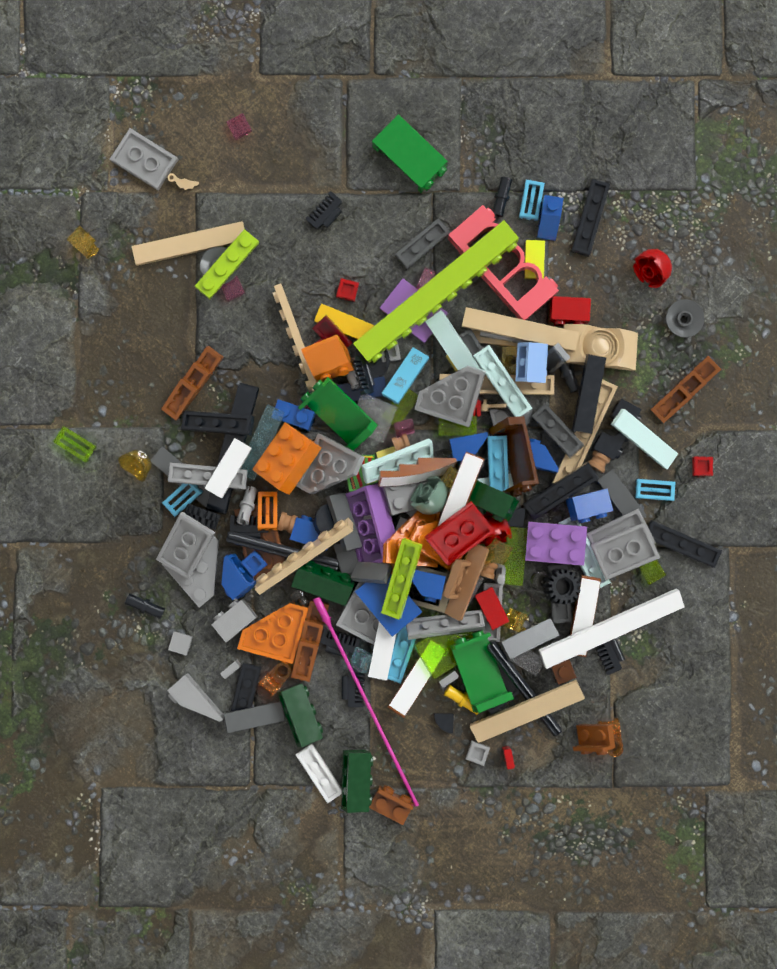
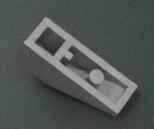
(191, 696)

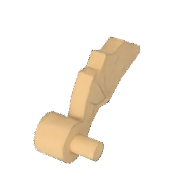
(182, 183)
(485, 407)

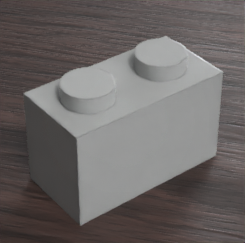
(234, 619)

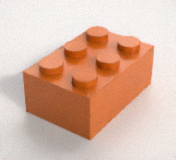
(287, 458)

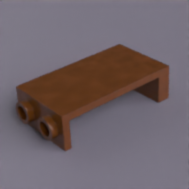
(519, 454)

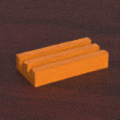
(267, 526)

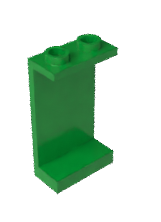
(410, 153)
(339, 412)
(479, 672)

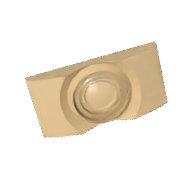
(614, 344)

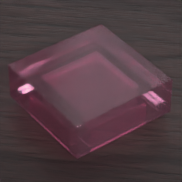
(239, 126)
(233, 289)
(403, 427)

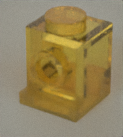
(83, 242)
(507, 355)

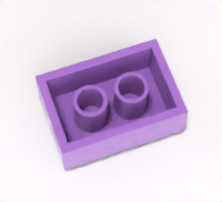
(556, 543)

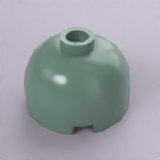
(430, 497)

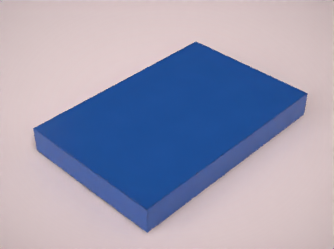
(373, 597)

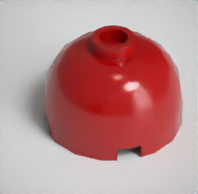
(653, 267)
(501, 529)

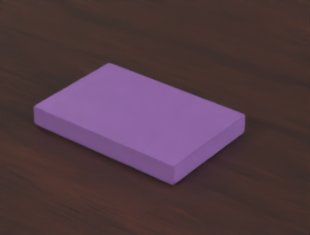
(397, 297)

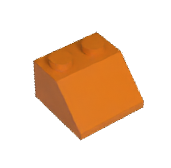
(328, 358)

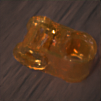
(274, 680)
(617, 736)

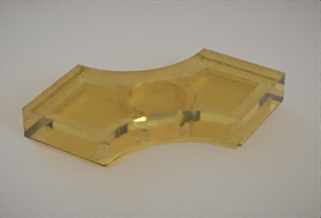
(497, 553)

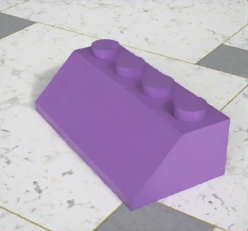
(374, 531)

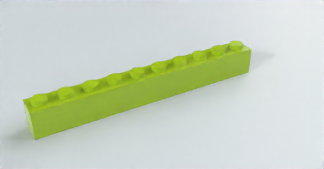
(437, 291)

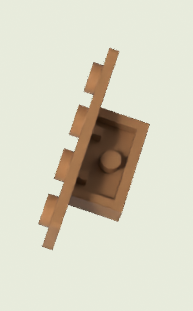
(463, 581)

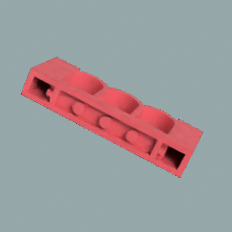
(481, 222)

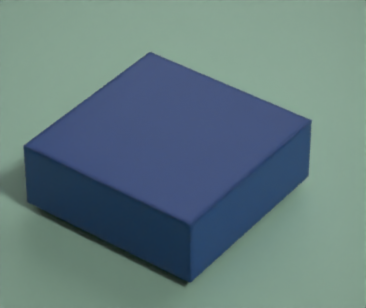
(254, 563)

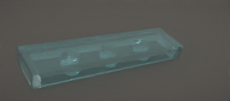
(262, 438)

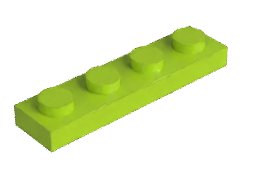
(227, 264)
(401, 578)

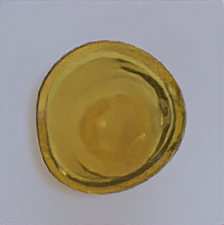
(136, 463)

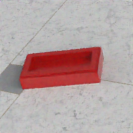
(492, 608)

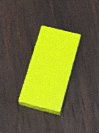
(534, 254)

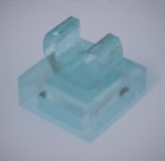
(361, 660)

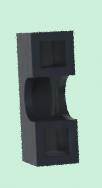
(611, 445)

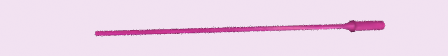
(326, 619)

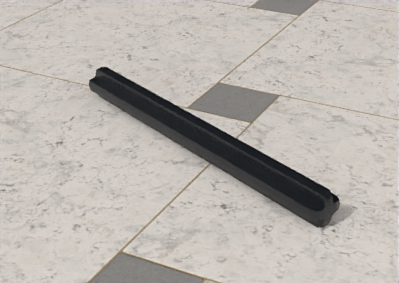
(276, 549)
(521, 684)

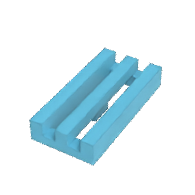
(528, 215)
(638, 488)
(171, 507)

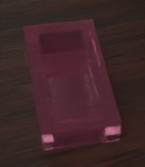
(426, 276)

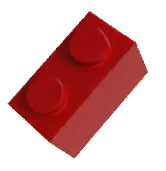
(569, 310)

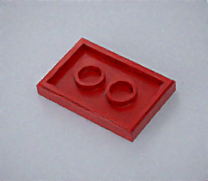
(459, 533)

